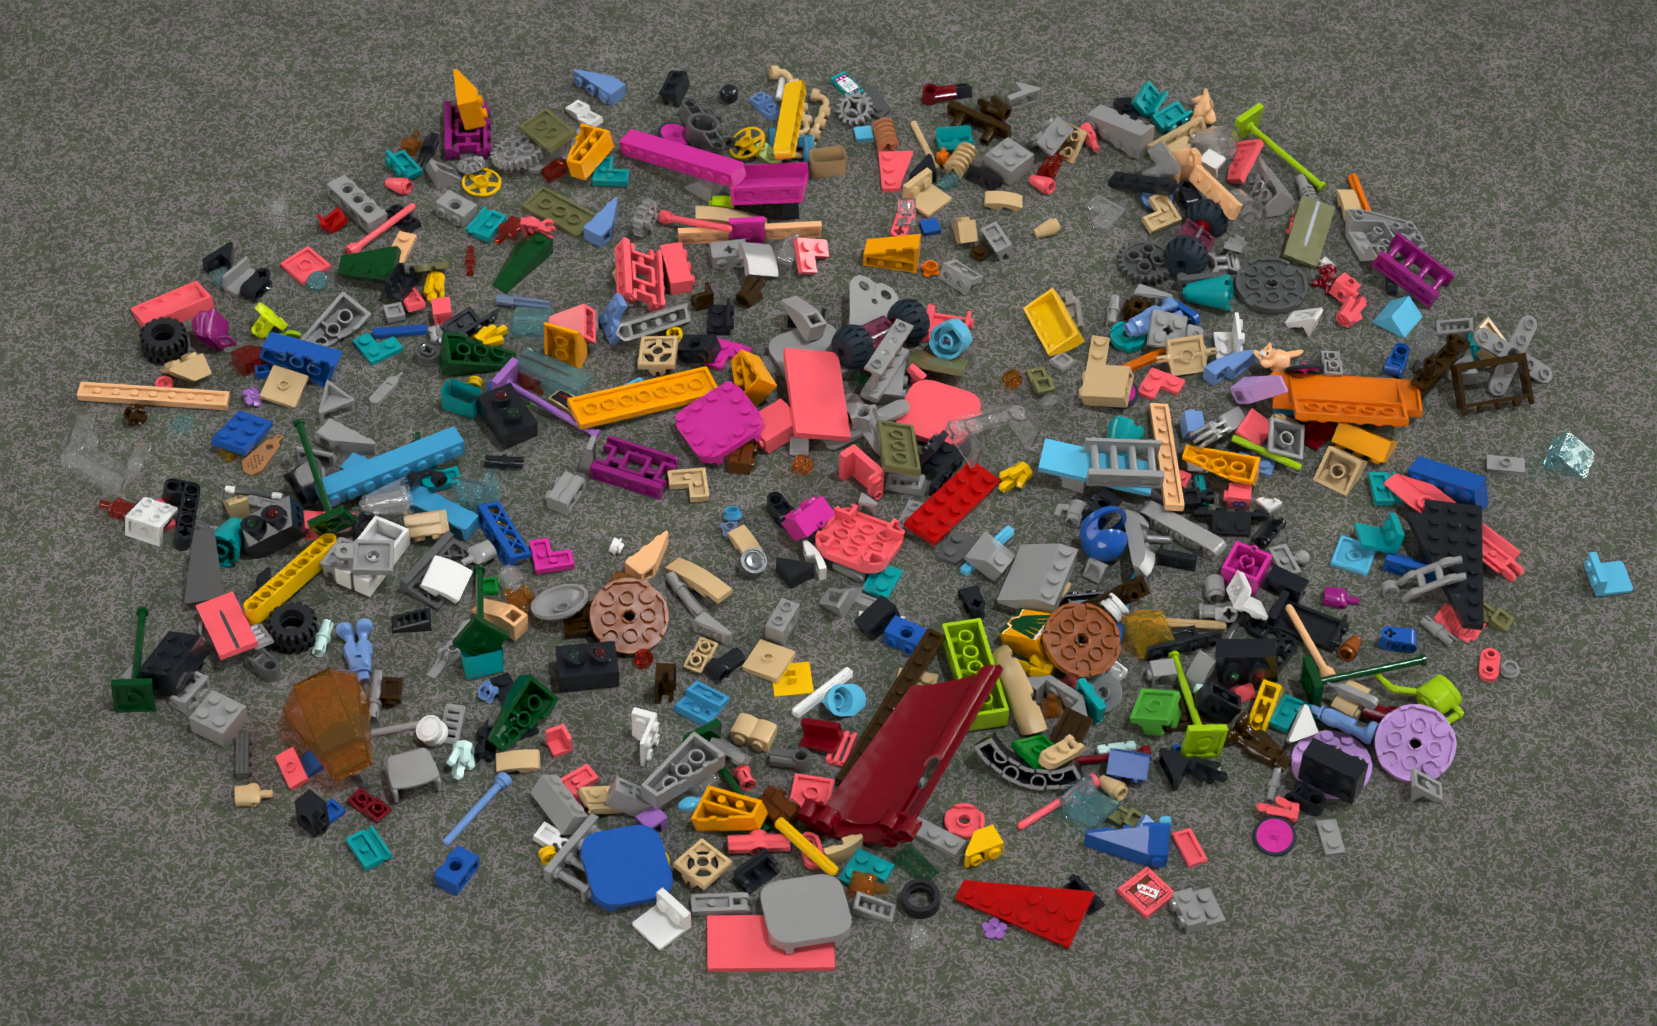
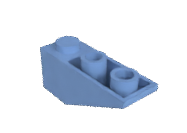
(603, 86)
(601, 227)

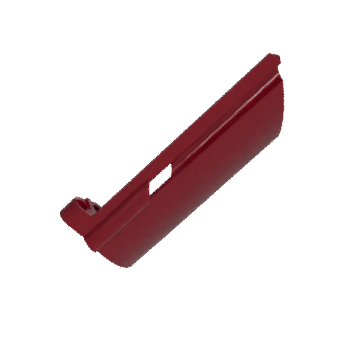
(881, 788)

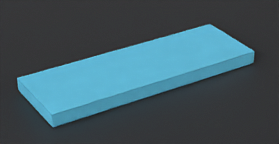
(1073, 463)

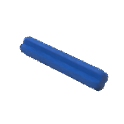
(399, 331)

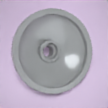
(560, 602)

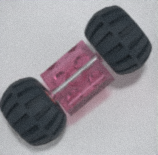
(1191, 246)
(858, 343)

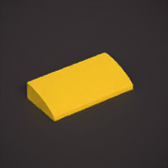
(1053, 323)

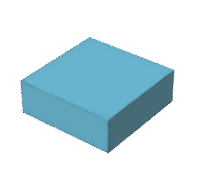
(863, 134)

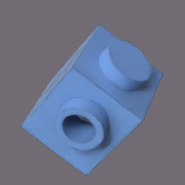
(1191, 421)

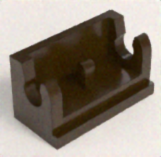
(665, 681)

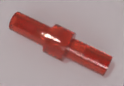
(470, 260)

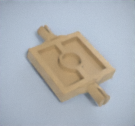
(1186, 355)

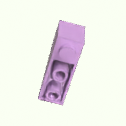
(1258, 388)

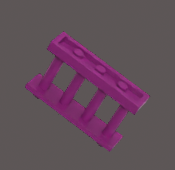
(1406, 279)

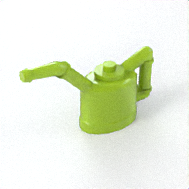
(1435, 693)

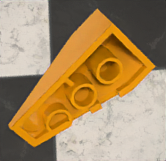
(1229, 465)

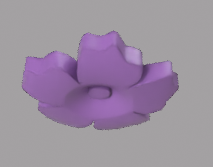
(252, 397)
(994, 929)

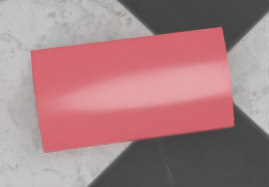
(178, 304)

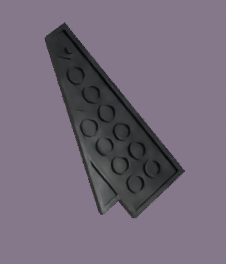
(1454, 531)

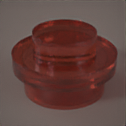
(643, 658)

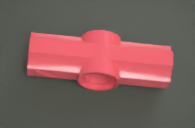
(757, 841)

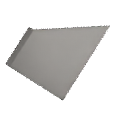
(441, 174)
(335, 403)
(840, 599)

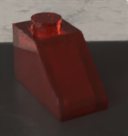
(245, 359)

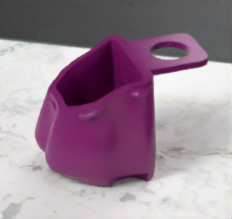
(212, 329)

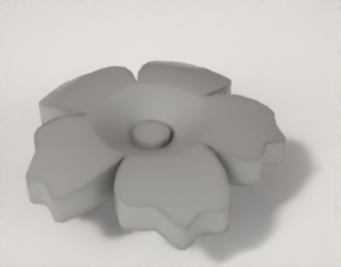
(436, 333)

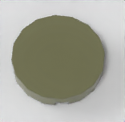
(431, 267)

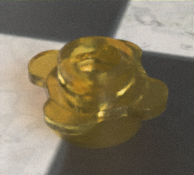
(228, 456)

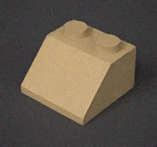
(1339, 470)

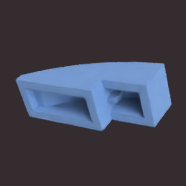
(1229, 366)

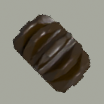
(1134, 307)

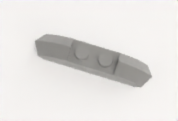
(654, 322)
(1141, 555)

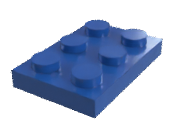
(242, 433)

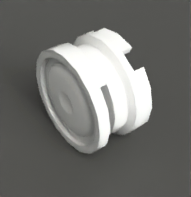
(1114, 607)
(431, 730)

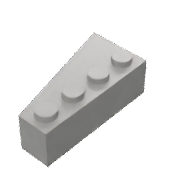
(1121, 130)
(683, 769)

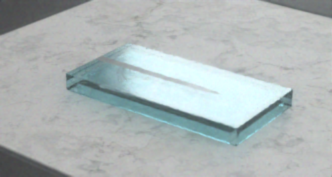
(553, 371)

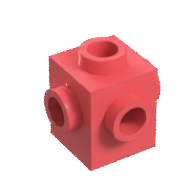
(1344, 287)

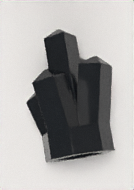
(1206, 770)

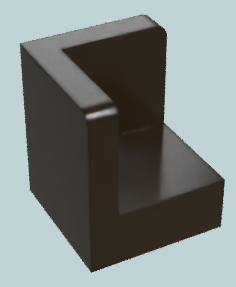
(703, 299)

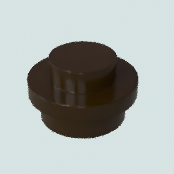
(979, 253)

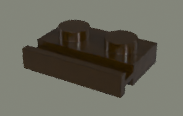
(1073, 724)

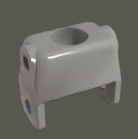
(411, 770)

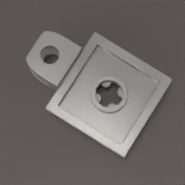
(1176, 323)
(359, 557)

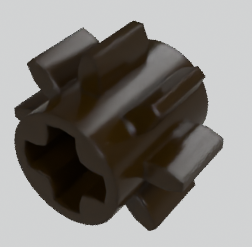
(135, 414)

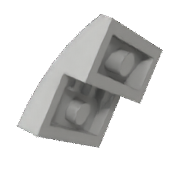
(758, 259)

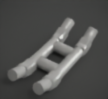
(1441, 579)

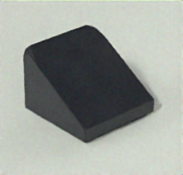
(963, 91)

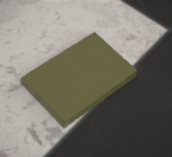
(547, 130)
(929, 361)

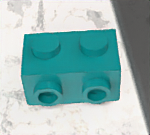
(1148, 99)
(1170, 117)
(952, 136)
(402, 165)

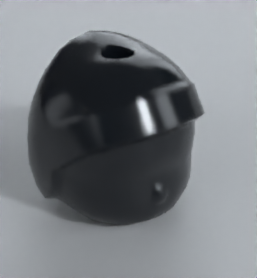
(728, 94)

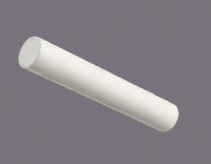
(780, 88)

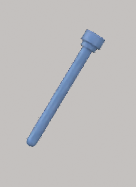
(501, 781)

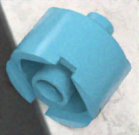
(950, 339)

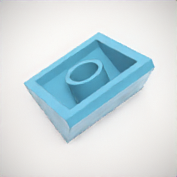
(1399, 316)

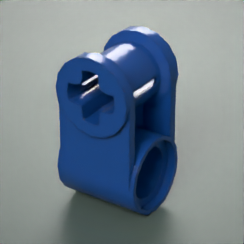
(1398, 360)
(1400, 639)

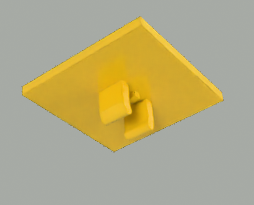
(795, 681)

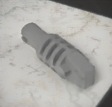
(1305, 188)

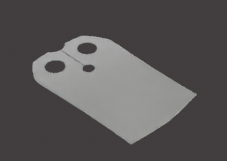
(861, 306)

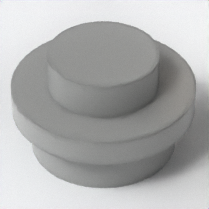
(1509, 669)

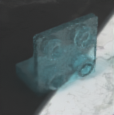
(1086, 804)

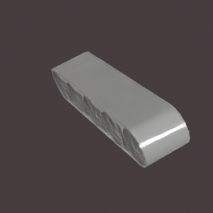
(1183, 530)

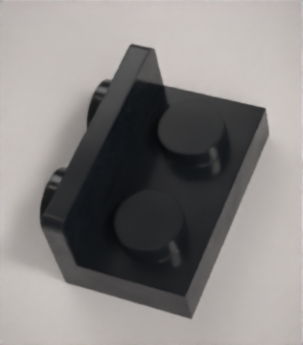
(719, 319)

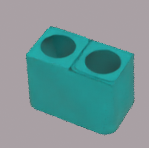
(462, 391)
(482, 664)

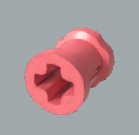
(744, 777)

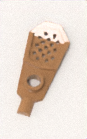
(259, 459)

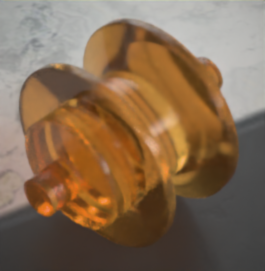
(1012, 378)
(802, 464)

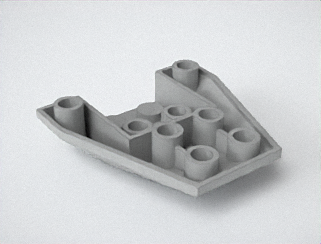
(1373, 232)

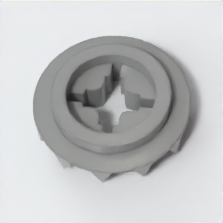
(470, 164)

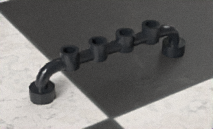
(414, 479)

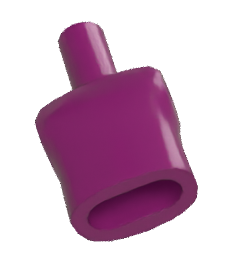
(1338, 598)

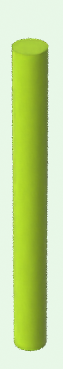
(1263, 451)

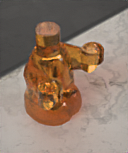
(520, 597)

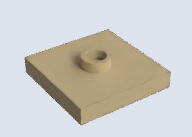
(284, 387)
(768, 661)

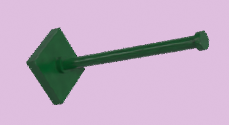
(333, 519)
(479, 634)
(1314, 685)
(135, 693)
(713, 729)

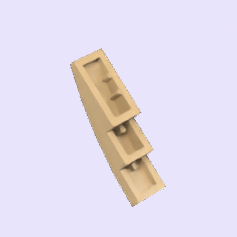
(720, 214)
(700, 580)

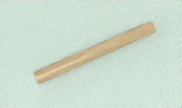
(922, 141)

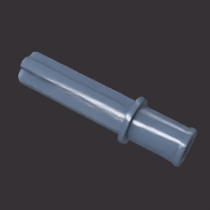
(513, 301)

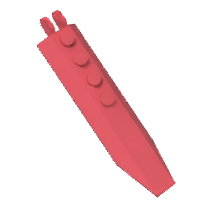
(1497, 551)

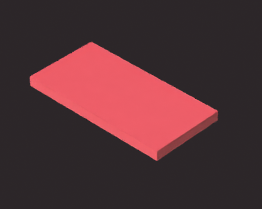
(816, 395)
(743, 945)

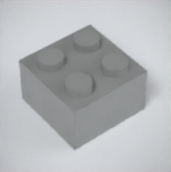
(1008, 161)
(218, 718)

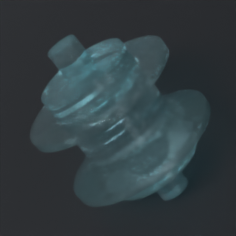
(950, 180)
(317, 280)

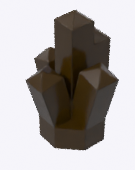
(996, 108)
(749, 291)

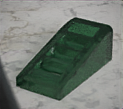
(905, 864)

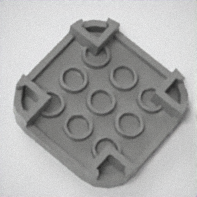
(795, 340)
(805, 912)

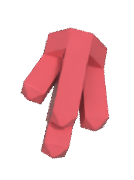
(1351, 311)
(1283, 808)

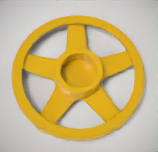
(747, 143)
(482, 182)

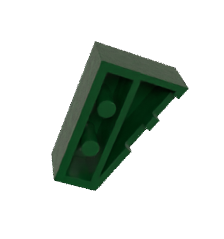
(370, 265)

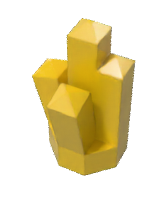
(434, 285)
(491, 335)
(1015, 476)
(1037, 667)

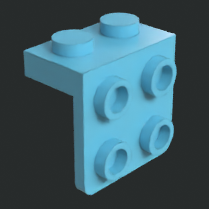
(1607, 577)

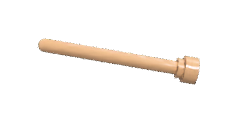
(1324, 669)

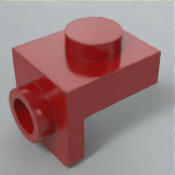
(333, 221)

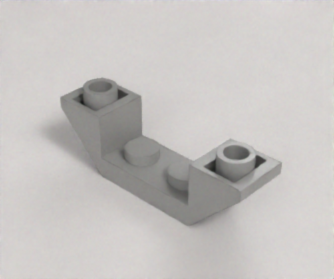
(1051, 685)

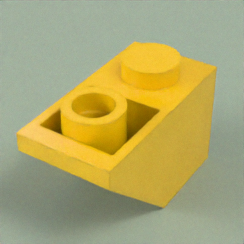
(983, 846)

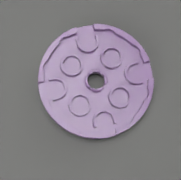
(1418, 723)
(1344, 741)

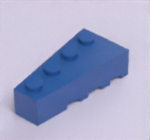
(301, 356)
(1454, 482)

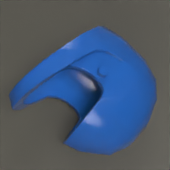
(1103, 544)

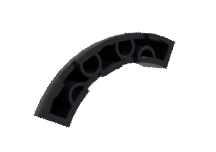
(1021, 773)

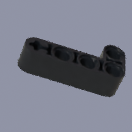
(187, 496)

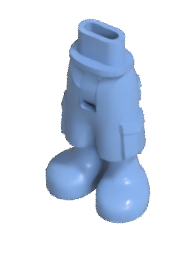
(1140, 323)
(357, 654)
(1346, 724)

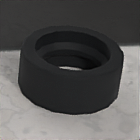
(920, 884)

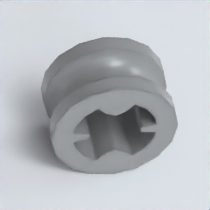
(1390, 588)

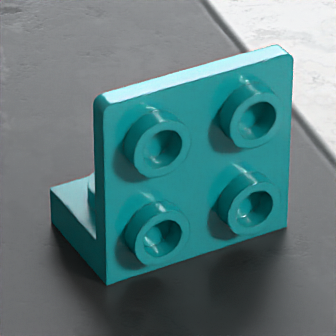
(1384, 539)

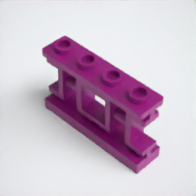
(464, 141)
(629, 478)

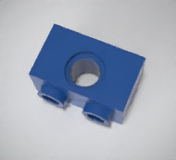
(903, 634)
(466, 865)

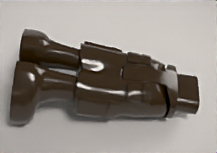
(1260, 746)

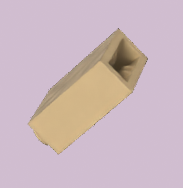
(1106, 385)

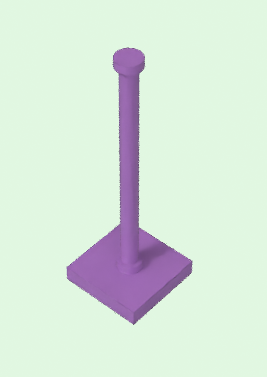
(509, 375)

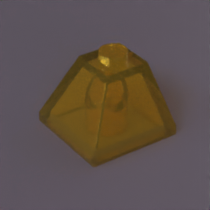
(1147, 629)

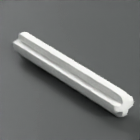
(816, 697)

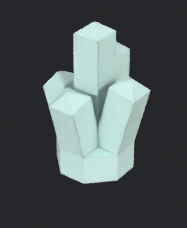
(461, 758)

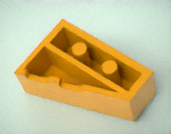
(589, 150)
(893, 253)
(752, 376)
(728, 811)

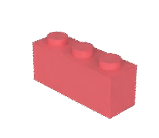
(677, 268)

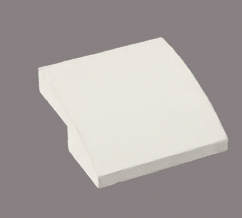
(446, 578)

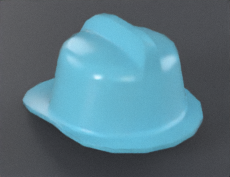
(847, 697)

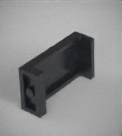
(1322, 628)

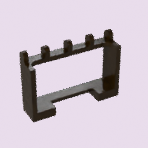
(1524, 374)

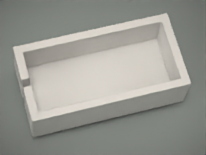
(376, 530)

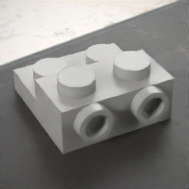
(1196, 909)

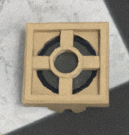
(657, 355)
(703, 866)

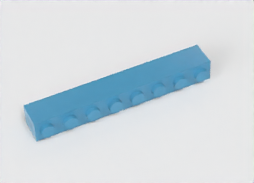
(393, 465)
(461, 521)

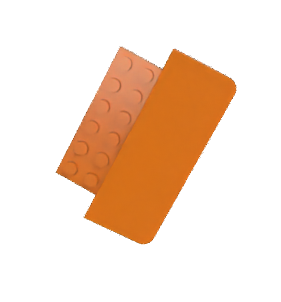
(1349, 399)

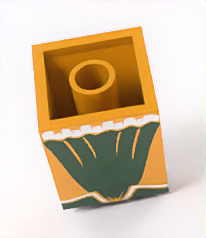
(1025, 632)

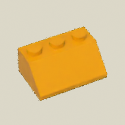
(1364, 442)

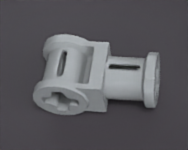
(1218, 611)

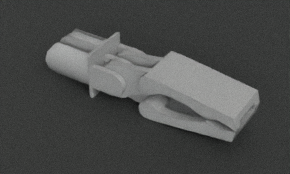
(1219, 427)

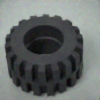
(163, 351)
(292, 639)

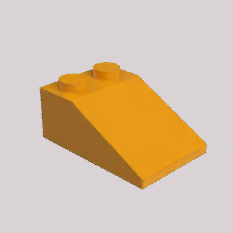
(469, 102)
(565, 344)

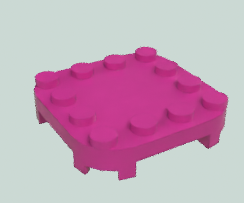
(719, 423)

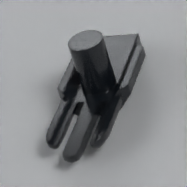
(428, 148)

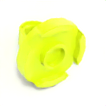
(266, 321)

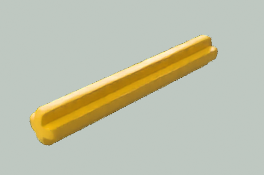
(806, 846)

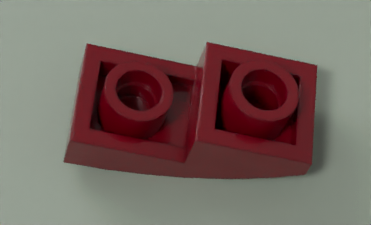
(368, 806)

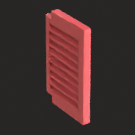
(1254, 428)
(1448, 618)

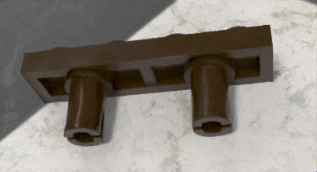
(986, 122)
(1437, 366)
(1126, 592)

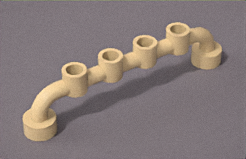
(774, 73)
(819, 122)

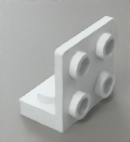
(1230, 341)
(148, 520)
(1239, 594)
(646, 730)
(663, 921)

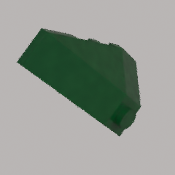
(523, 259)
(467, 357)
(523, 708)

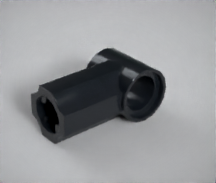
(722, 667)

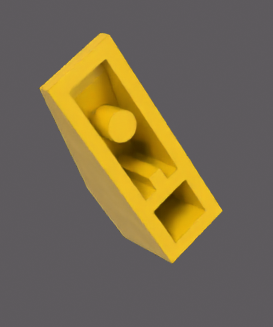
(1265, 705)

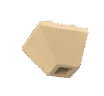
(1071, 146)
(190, 368)

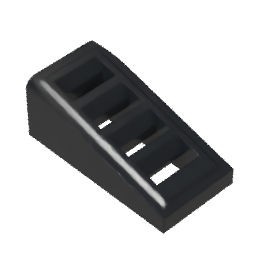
(419, 626)

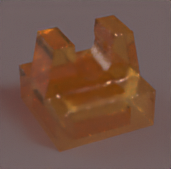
(1051, 707)

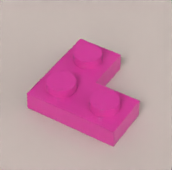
(728, 351)
(547, 561)

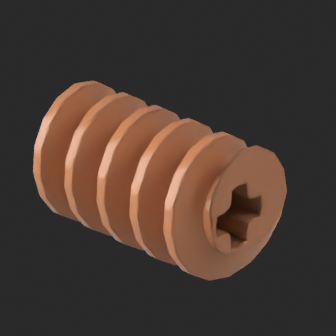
(885, 134)

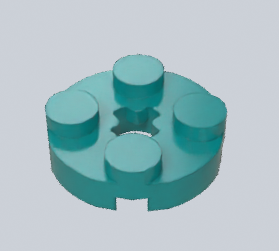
(1123, 343)

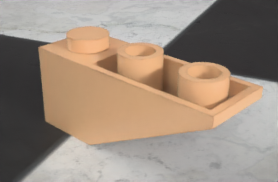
(647, 560)
(506, 617)

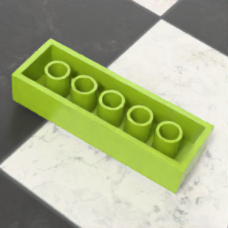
(968, 652)

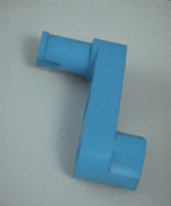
(805, 141)

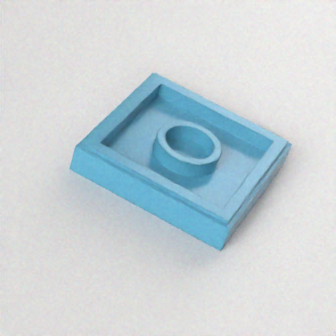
(1352, 556)

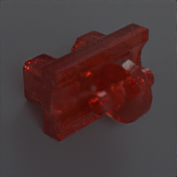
(1050, 165)

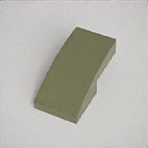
(1040, 380)
(1497, 618)
(1124, 817)

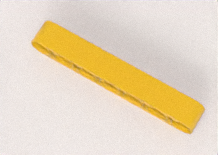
(789, 120)
(288, 580)

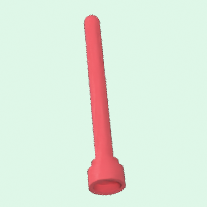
(666, 217)
(356, 246)
(1048, 808)

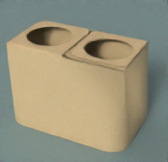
(827, 162)

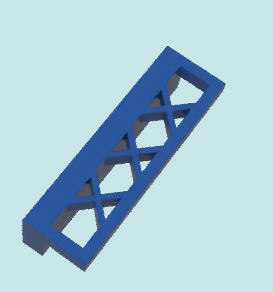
(496, 533)
(1402, 564)

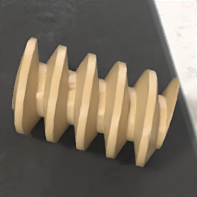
(960, 159)

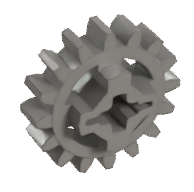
(861, 102)
(644, 217)

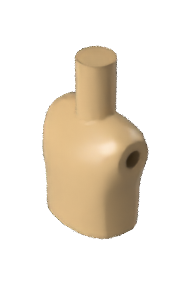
(250, 795)

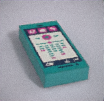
(845, 83)

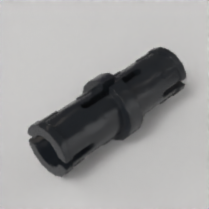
(504, 461)

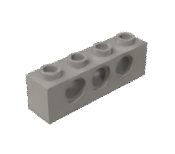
(356, 203)

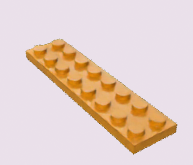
(641, 397)

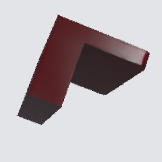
(1318, 433)
(821, 735)

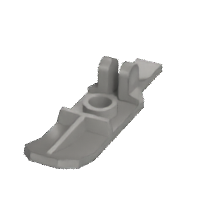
(446, 656)

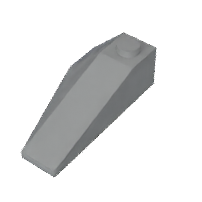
(1269, 189)
(337, 321)

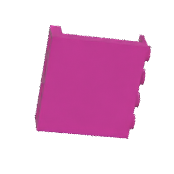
(772, 184)

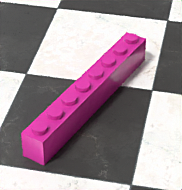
(682, 158)

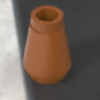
(1350, 648)

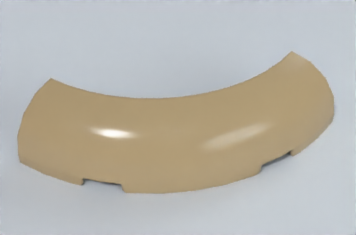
(1018, 692)

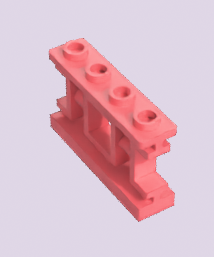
(647, 291)

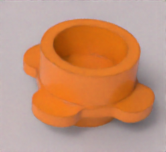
(942, 156)
(930, 268)

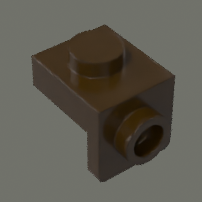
(391, 690)

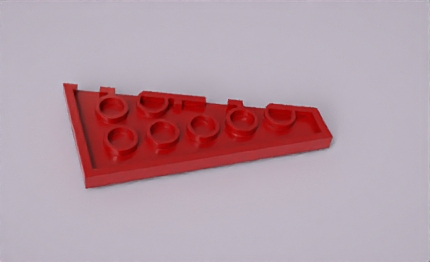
(1043, 911)

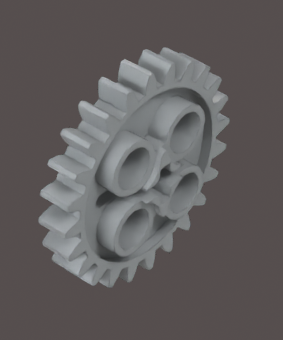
(516, 153)

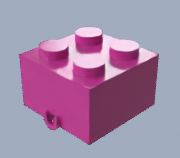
(807, 517)
(1251, 562)

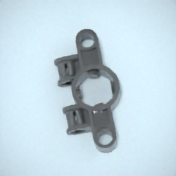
(701, 118)

